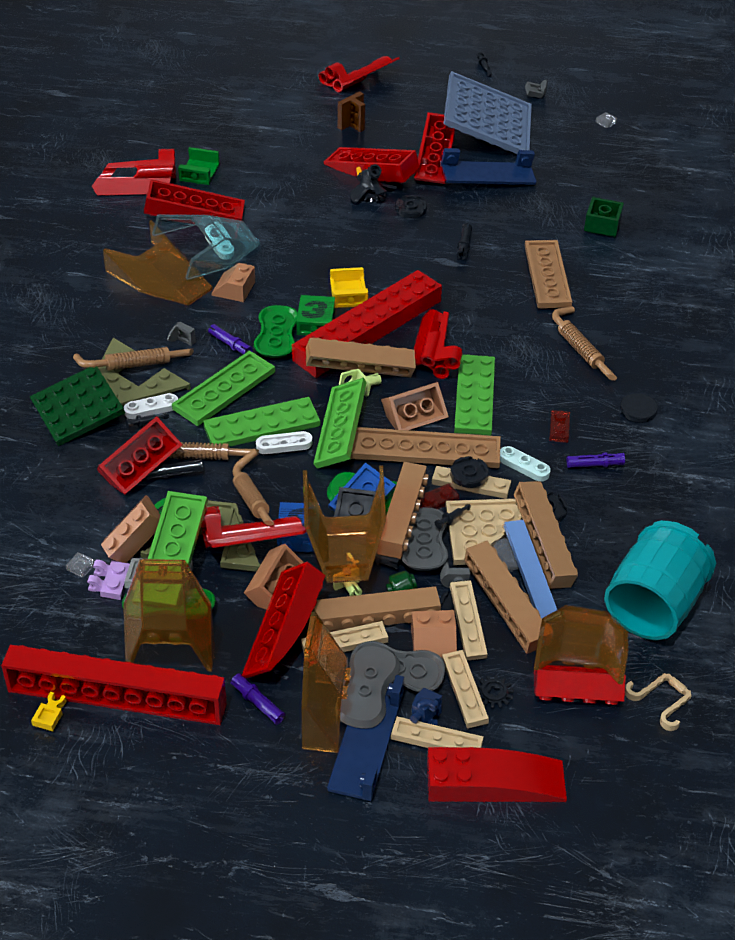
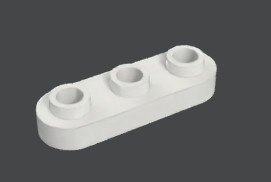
(150, 406)
(284, 442)

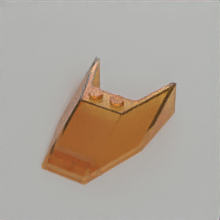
(157, 271)
(345, 543)
(167, 608)
(583, 638)
(323, 688)

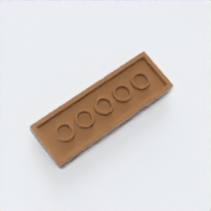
(548, 274)

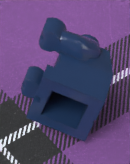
(426, 706)

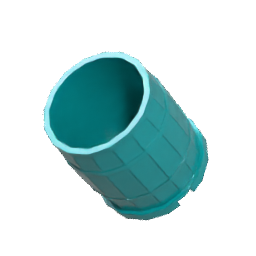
(659, 580)

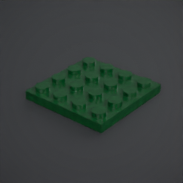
(77, 405)

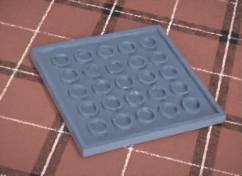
(487, 114)

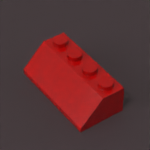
(139, 456)
(577, 683)

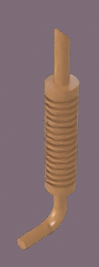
(580, 343)
(134, 358)
(208, 451)
(249, 491)

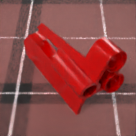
(337, 77)
(158, 169)
(431, 348)
(217, 535)

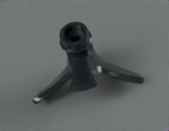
(369, 180)

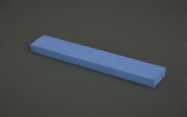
(530, 567)

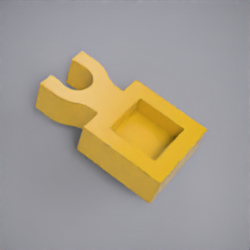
(50, 713)

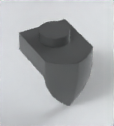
(536, 90)
(183, 333)
(453, 575)

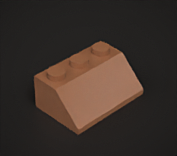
(415, 407)
(132, 531)
(265, 580)

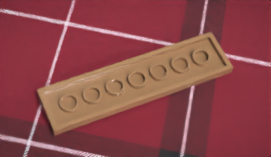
(424, 446)

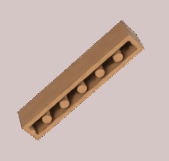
(365, 357)
(402, 510)
(545, 534)
(505, 594)
(365, 609)

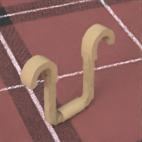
(636, 696)

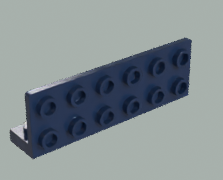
(488, 172)
(364, 751)

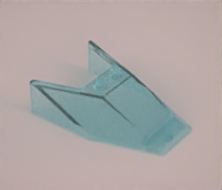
(228, 239)

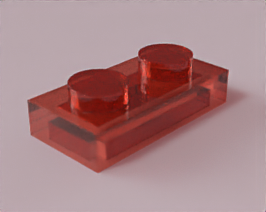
(559, 426)
(438, 497)

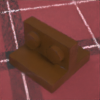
(352, 112)

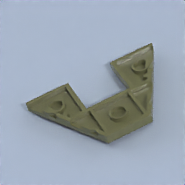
(126, 391)
(234, 556)

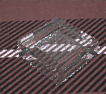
(606, 120)
(80, 564)

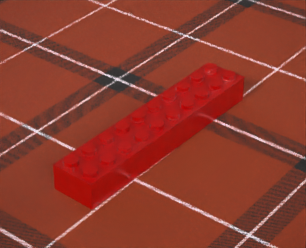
(375, 316)
(115, 684)

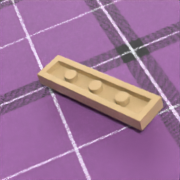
(493, 486)
(468, 620)
(351, 637)
(465, 689)
(431, 735)

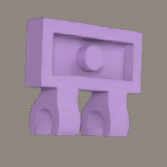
(113, 584)

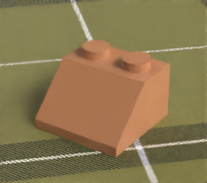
(236, 282)
(434, 631)

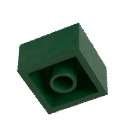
(603, 216)

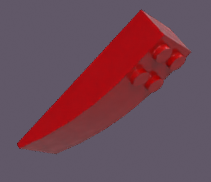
(434, 140)
(395, 164)
(180, 200)
(285, 617)
(493, 776)

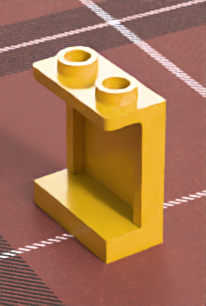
(348, 287)

